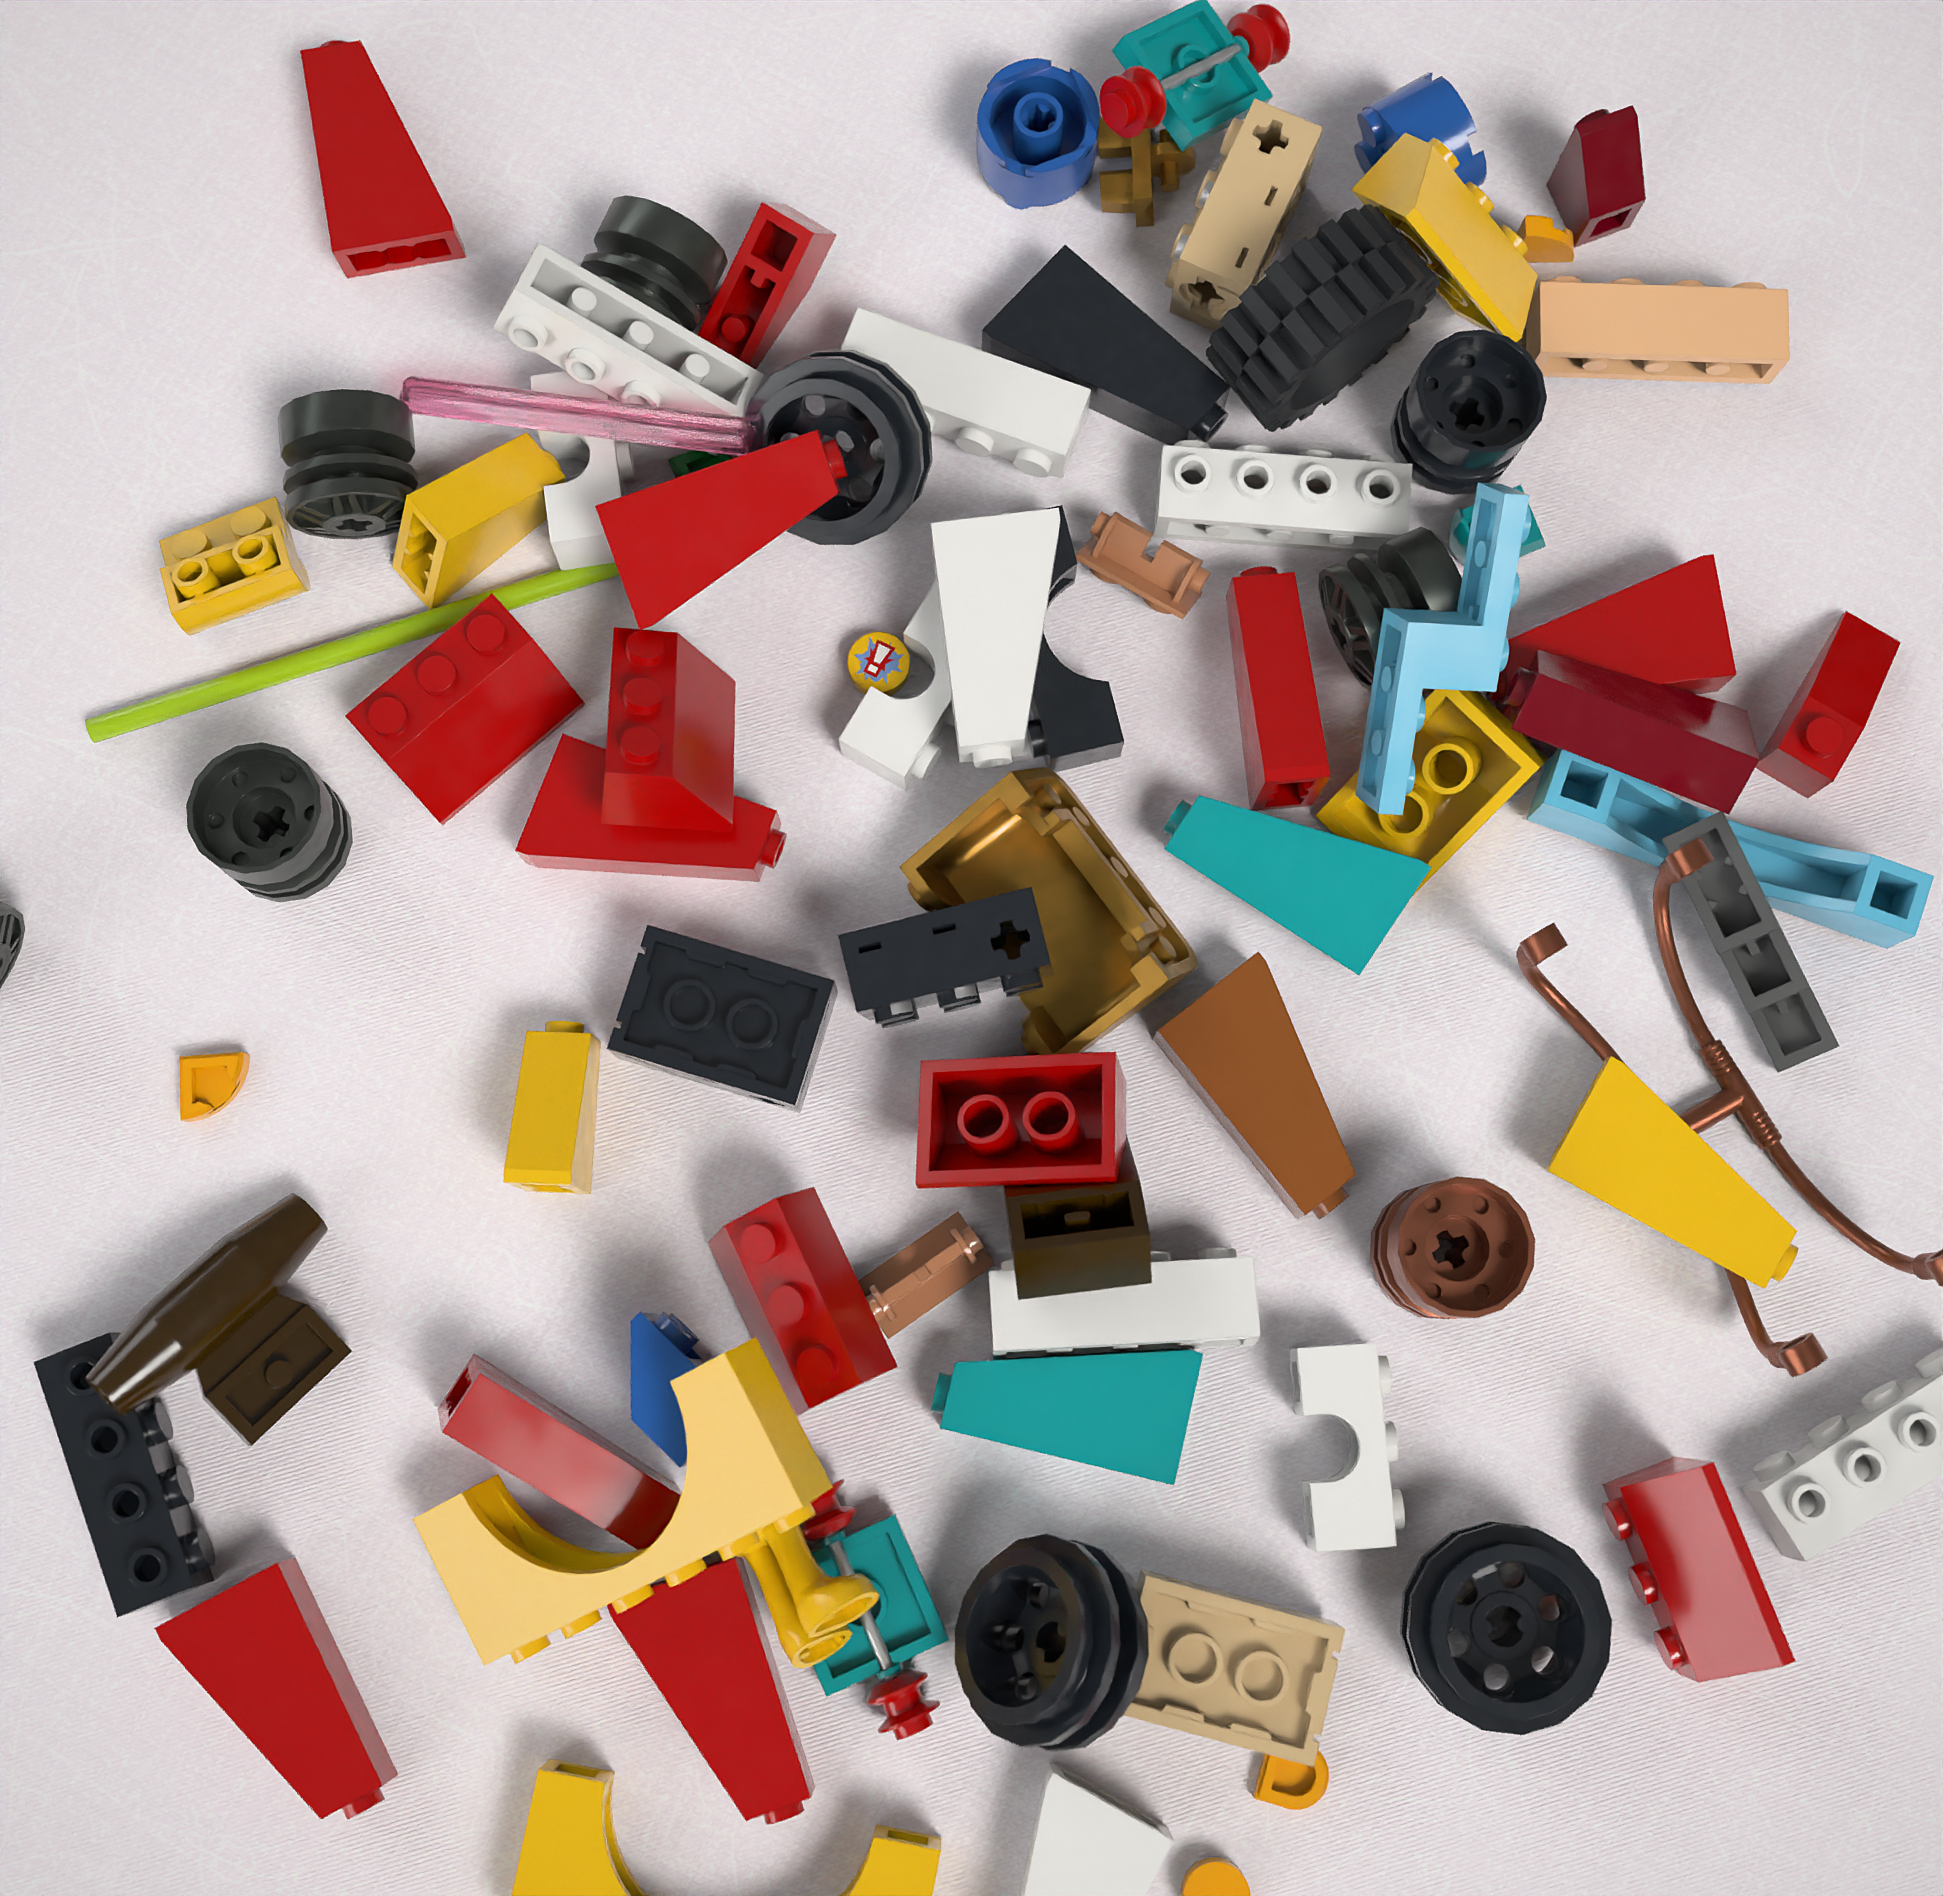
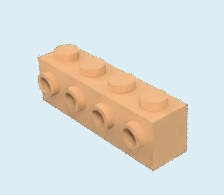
(1658, 331)

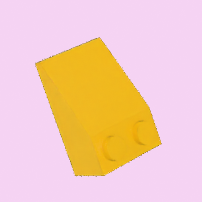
(1464, 773)

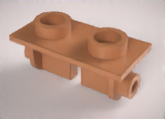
(1116, 555)
(924, 1274)

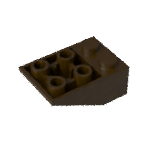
(1079, 1234)

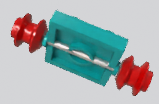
(1193, 71)
(893, 1629)

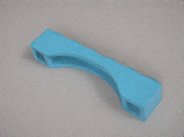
(1811, 881)

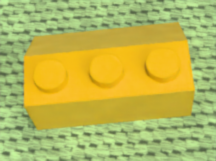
(1453, 234)

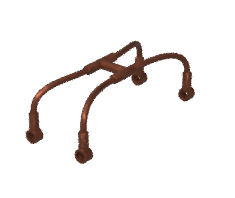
(1736, 1096)

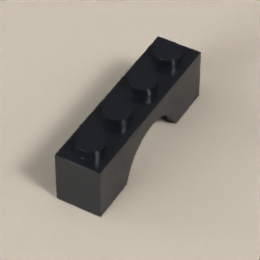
(1071, 713)

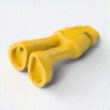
(803, 1600)

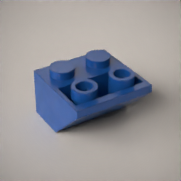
(658, 1355)

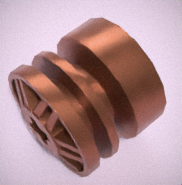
(1488, 1253)

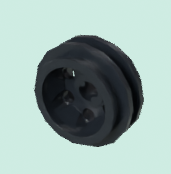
(881, 414)
(1576, 1637)
(1051, 1643)

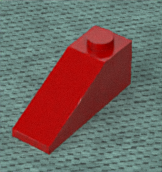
(766, 282)
(1829, 707)

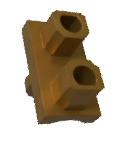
(1133, 188)

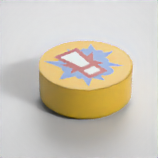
(879, 662)

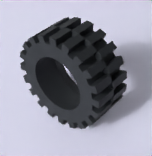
(1321, 317)

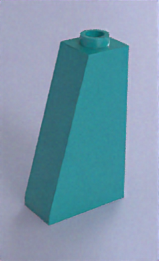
(1307, 880)
(1088, 1409)

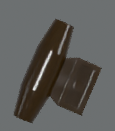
(232, 1327)

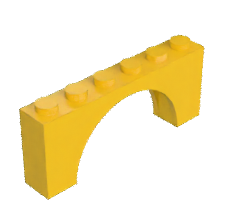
(743, 1472)
(575, 1849)

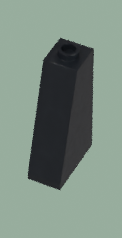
(1094, 336)

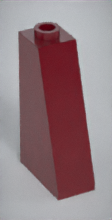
(1636, 727)

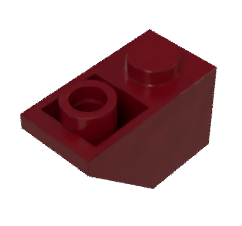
(1600, 175)

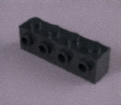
(126, 1485)

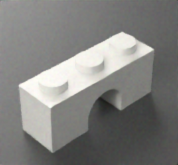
(570, 506)
(900, 735)
(1356, 1503)

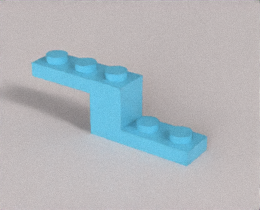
(1443, 647)

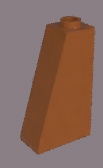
(1258, 1084)

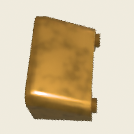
(1100, 922)

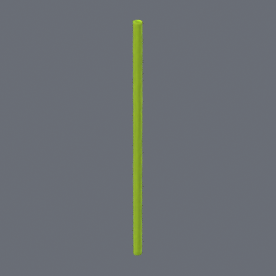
(336, 652)

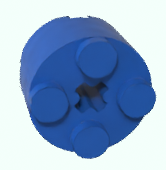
(1424, 111)
(1037, 133)

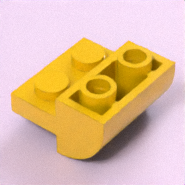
(231, 567)

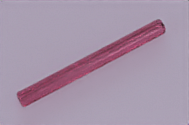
(578, 415)

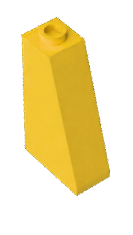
(1662, 1173)

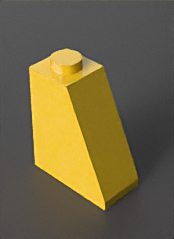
(472, 518)
(555, 1111)

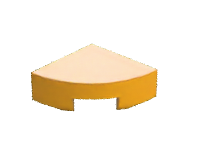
(1545, 242)
(210, 1083)

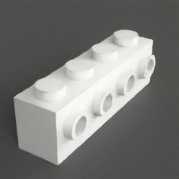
(619, 341)
(979, 396)
(1281, 498)
(1184, 1308)
(1853, 1465)

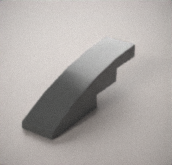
(1754, 947)

